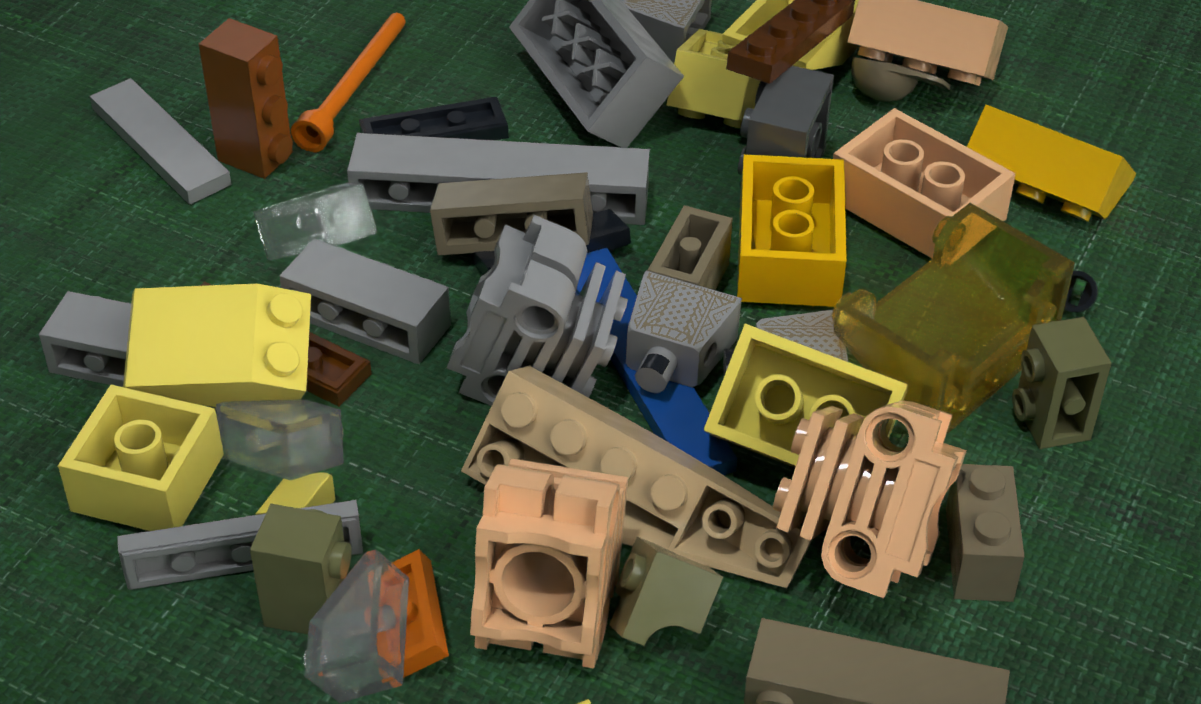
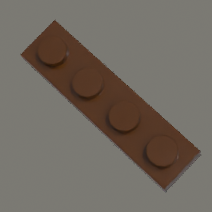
(787, 37)

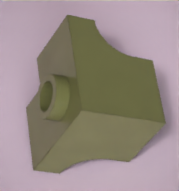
(662, 591)

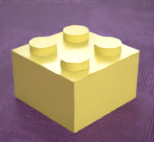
(141, 459)

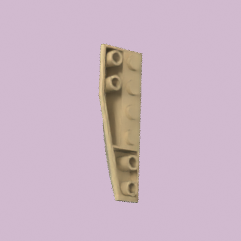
(669, 492)

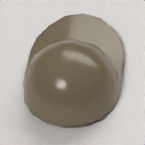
(888, 81)

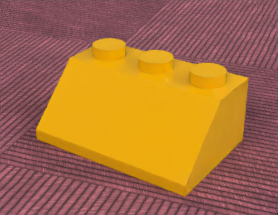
(1053, 164)

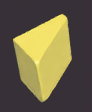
(302, 492)

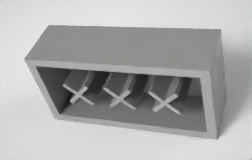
(598, 63)

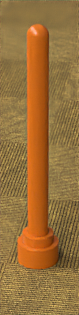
(315, 126)

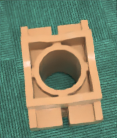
(868, 488)
(547, 558)

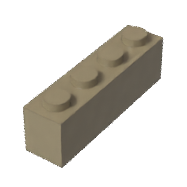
(830, 668)

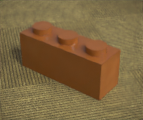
(246, 97)

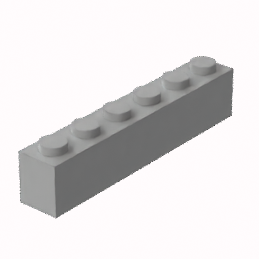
(406, 170)

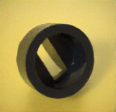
(1089, 294)

